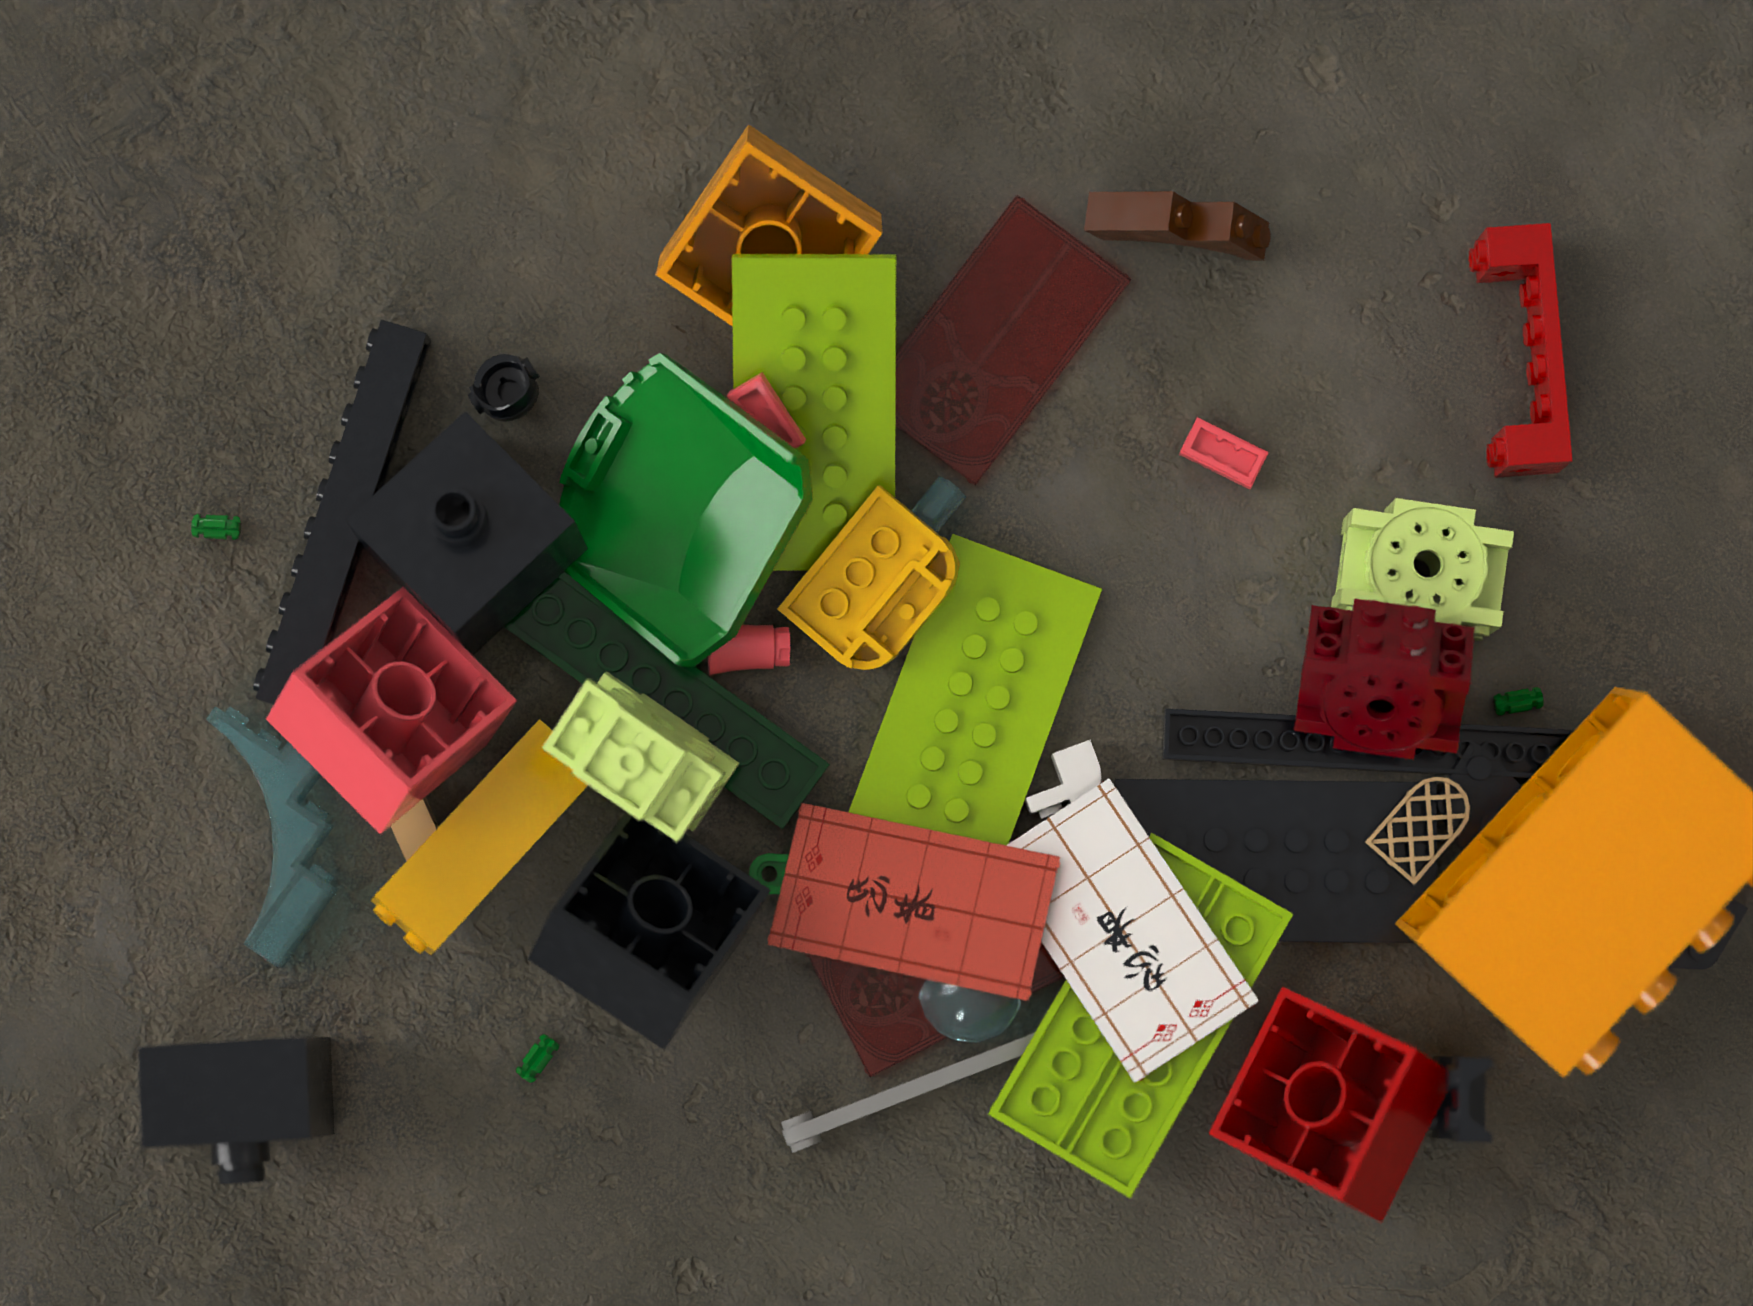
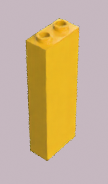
(478, 843)

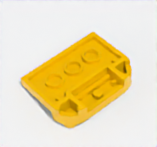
(873, 584)

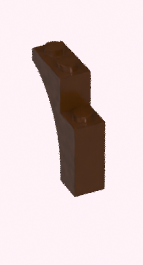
(1176, 220)

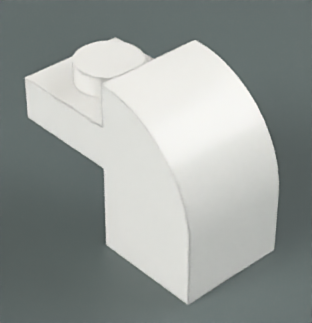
(1078, 774)

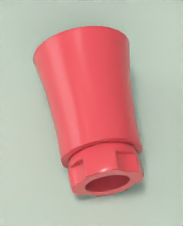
(752, 649)

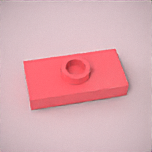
(764, 405)
(1223, 453)

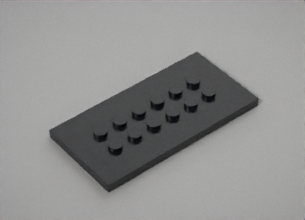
(1298, 846)

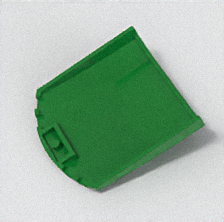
(680, 508)

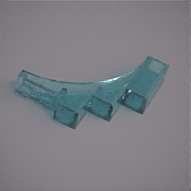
(295, 891)

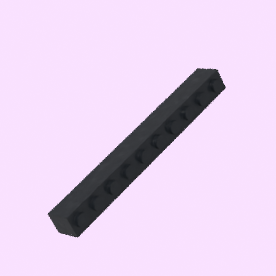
(357, 473)

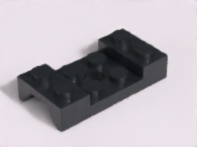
(1463, 1107)

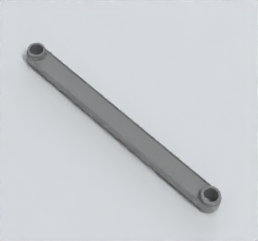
(805, 1129)

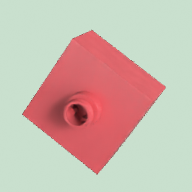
(390, 709)

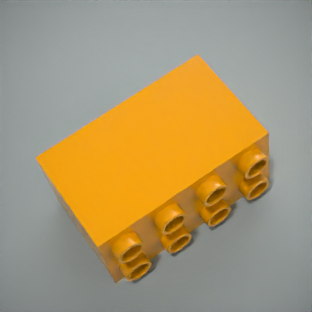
(1592, 882)

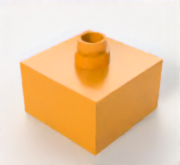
(761, 205)

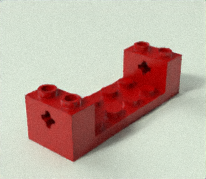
(1528, 255)

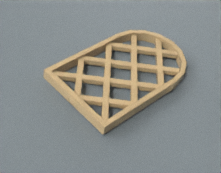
(1449, 816)

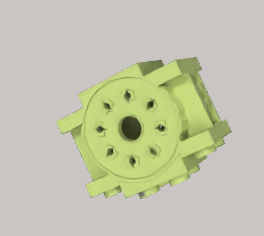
(1463, 562)
(640, 756)

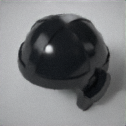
(505, 387)

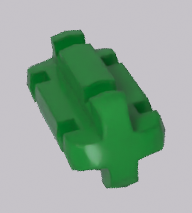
(216, 527)
(1518, 701)
(537, 1058)

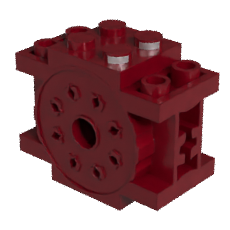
(1384, 678)

